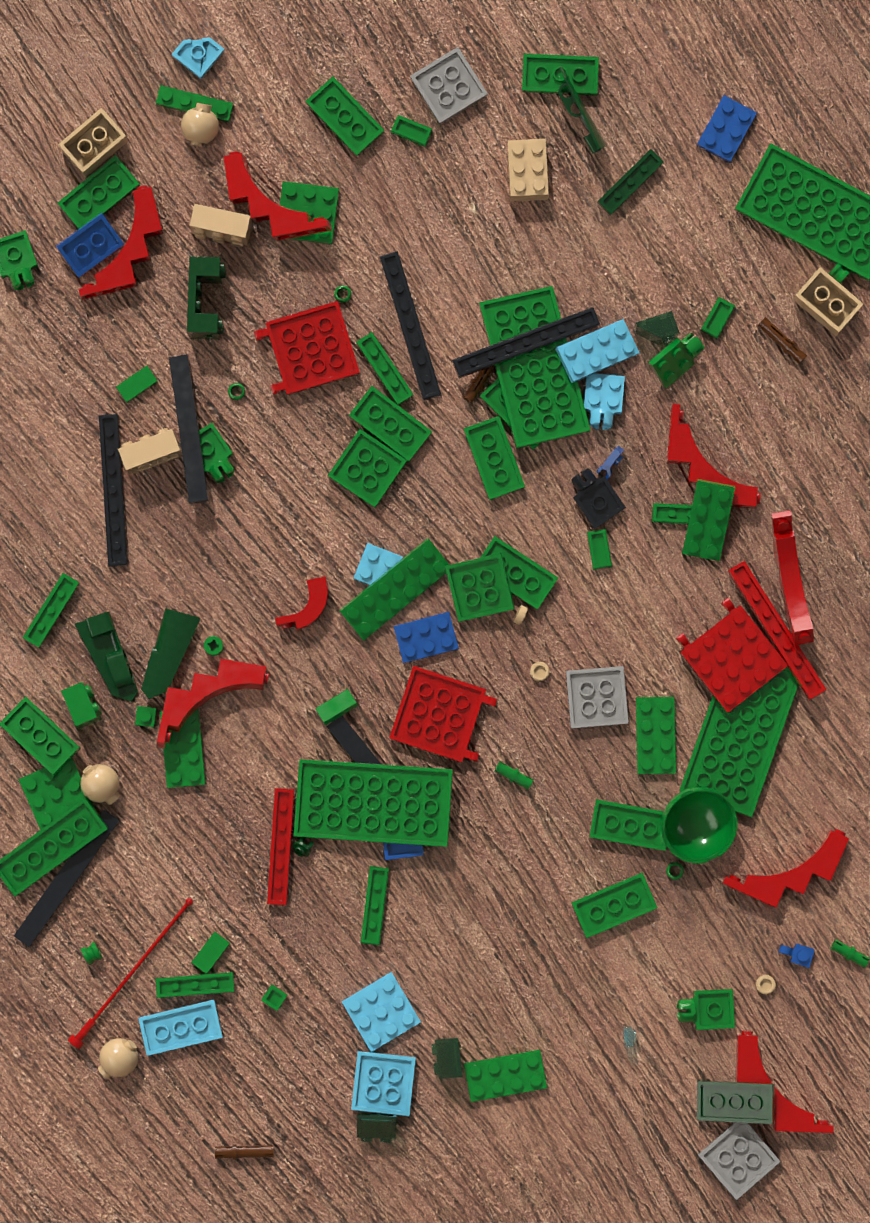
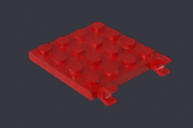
(310, 348)
(732, 657)
(439, 714)

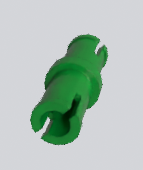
(513, 775)
(850, 953)

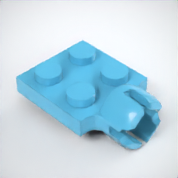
(603, 398)

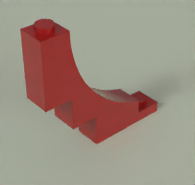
(284, 222)
(120, 273)
(684, 451)
(790, 579)
(182, 703)
(770, 888)
(787, 1115)

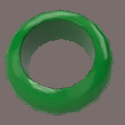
(339, 299)
(236, 385)
(681, 870)

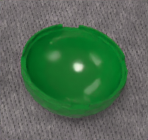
(699, 825)

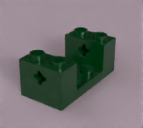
(203, 271)

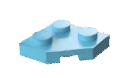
(198, 55)
(375, 563)

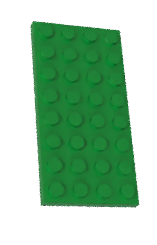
(810, 209)
(534, 386)
(739, 745)
(373, 802)

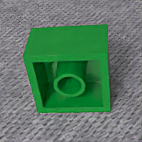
(81, 705)

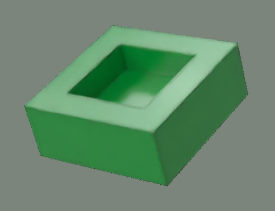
(145, 716)
(274, 997)

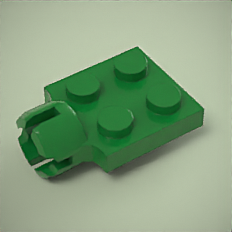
(17, 259)
(676, 359)
(215, 453)
(708, 1009)

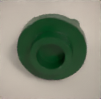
(302, 849)

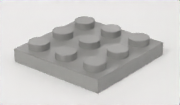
(448, 85)
(597, 697)
(739, 1158)

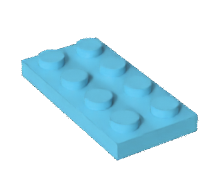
(597, 351)
(180, 1027)

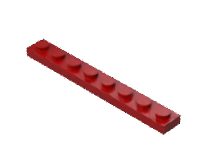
(776, 630)

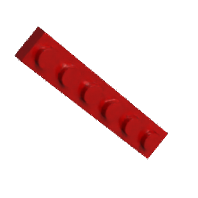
(280, 846)

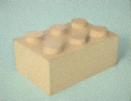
(93, 142)
(527, 170)
(220, 225)
(828, 301)
(150, 451)

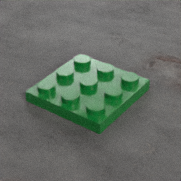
(316, 201)
(367, 468)
(479, 587)
(52, 795)

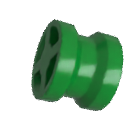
(838, 273)
(215, 648)
(91, 953)

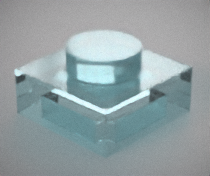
(629, 1036)

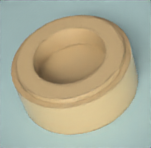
(520, 615)
(539, 671)
(765, 984)

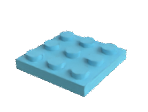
(381, 1011)
(383, 1083)

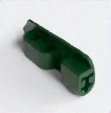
(594, 139)
(170, 647)
(111, 660)

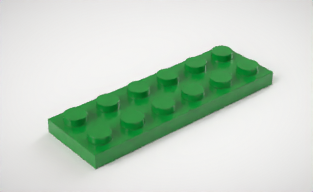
(395, 589)
(51, 846)

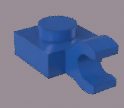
(614, 458)
(799, 955)

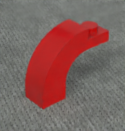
(313, 610)

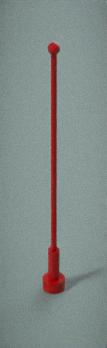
(76, 1040)

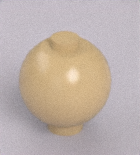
(200, 124)
(100, 784)
(118, 1058)

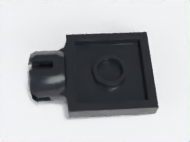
(596, 498)

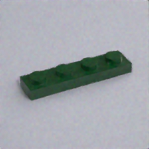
(630, 182)

